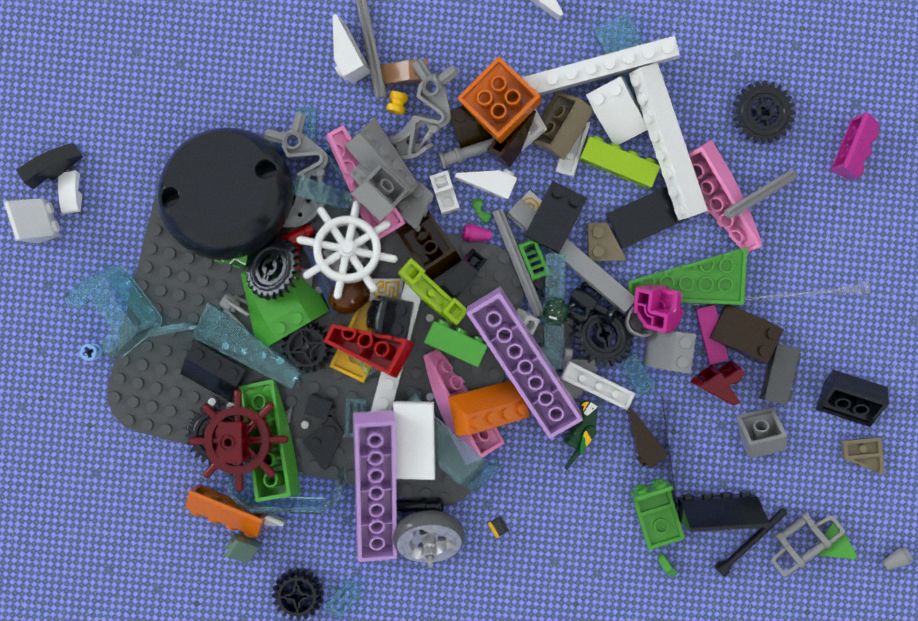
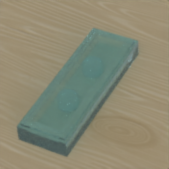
(322, 193)

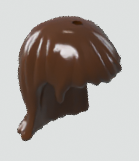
(352, 298)

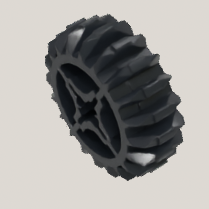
(309, 355)
(305, 593)

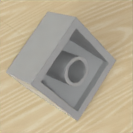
(761, 432)

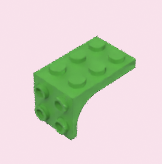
(657, 513)

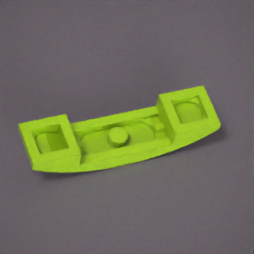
(431, 293)

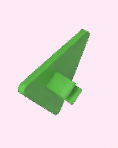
(841, 548)

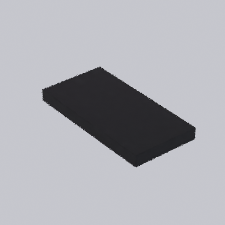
(643, 217)

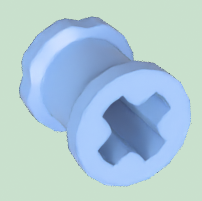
(95, 355)

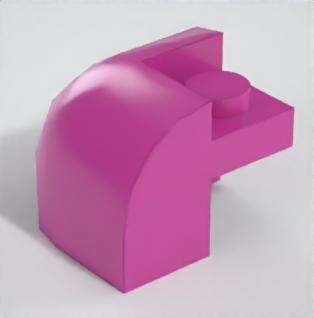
(658, 307)

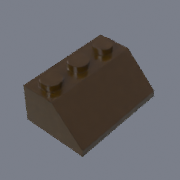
(467, 128)

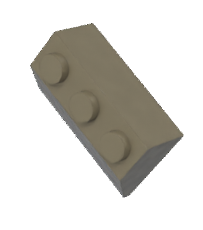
(564, 122)

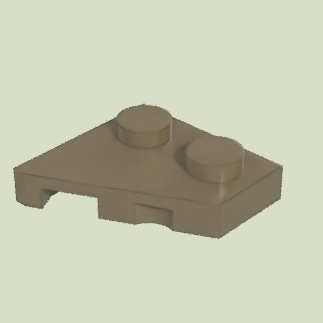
(602, 243)
(864, 452)

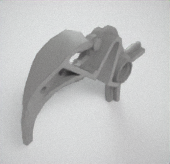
(437, 101)
(304, 149)

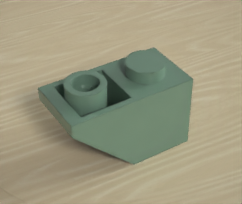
(242, 548)

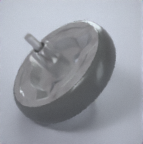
(432, 549)

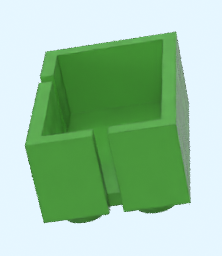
(456, 342)

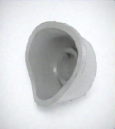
(632, 321)

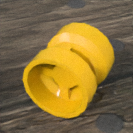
(397, 101)

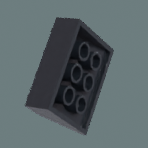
(721, 511)

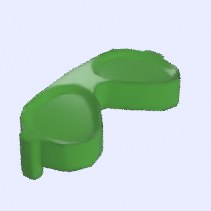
(484, 216)

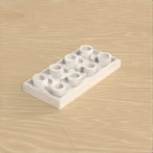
(415, 440)

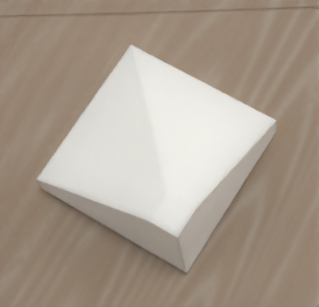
(274, 520)

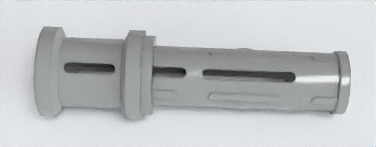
(458, 155)

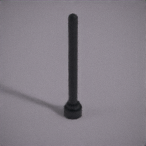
(725, 565)

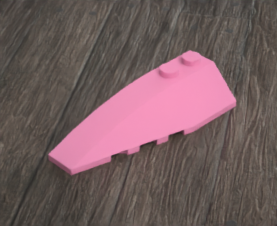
(722, 192)
(447, 383)

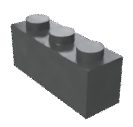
(780, 374)

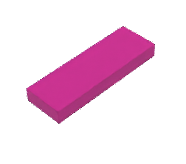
(707, 320)

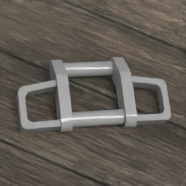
(824, 542)

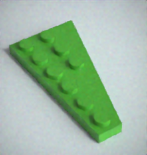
(708, 280)

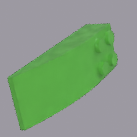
(282, 455)

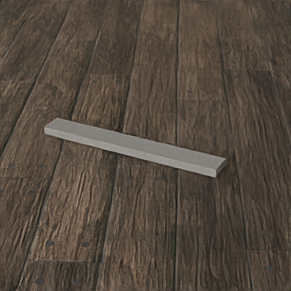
(581, 264)

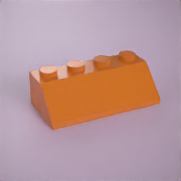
(487, 408)
(224, 510)

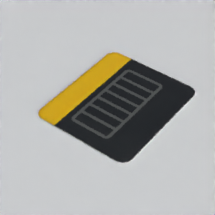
(498, 526)

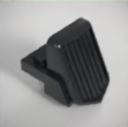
(390, 316)

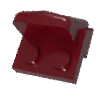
(718, 381)

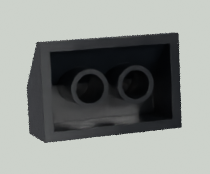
(213, 370)
(852, 398)

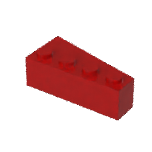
(374, 349)

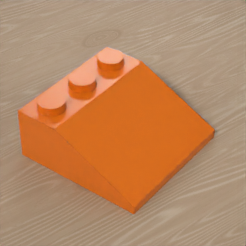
(500, 99)

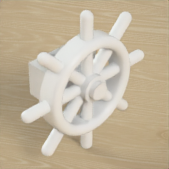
(347, 250)

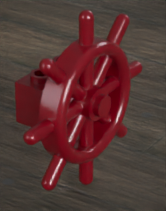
(234, 438)

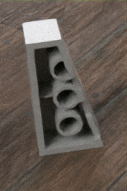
(374, 148)

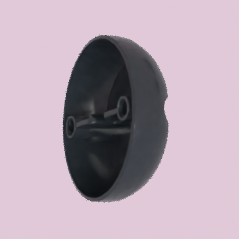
(225, 193)

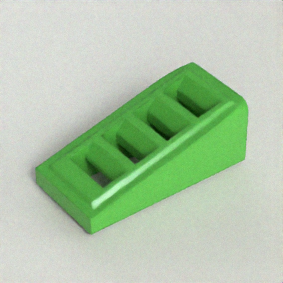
(528, 244)

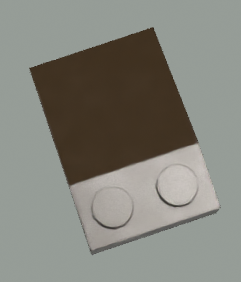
(429, 246)
(746, 334)

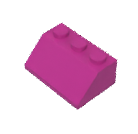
(856, 146)

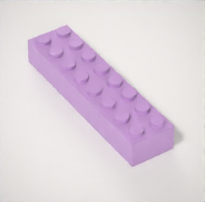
(524, 362)
(375, 484)

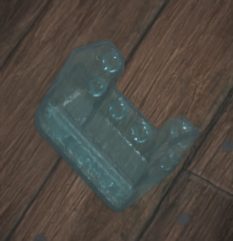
(120, 305)

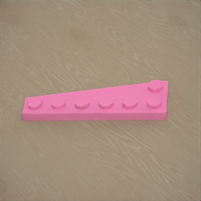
(347, 162)

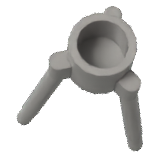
(231, 304)

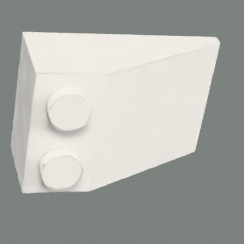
(347, 55)
(617, 110)
(32, 220)

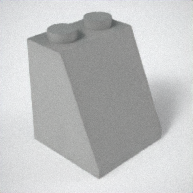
(670, 351)

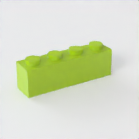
(619, 162)

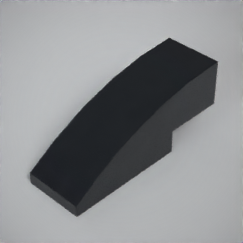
(49, 165)

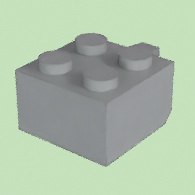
(377, 190)

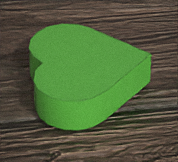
(667, 565)

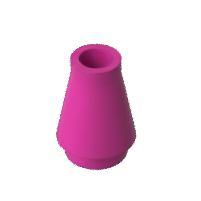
(475, 233)

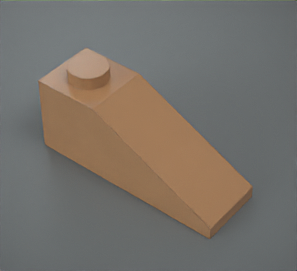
(400, 73)

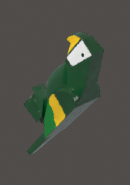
(583, 431)

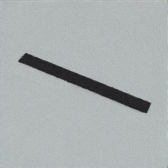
(669, 451)

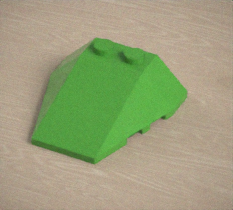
(281, 317)

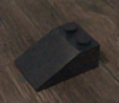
(555, 217)

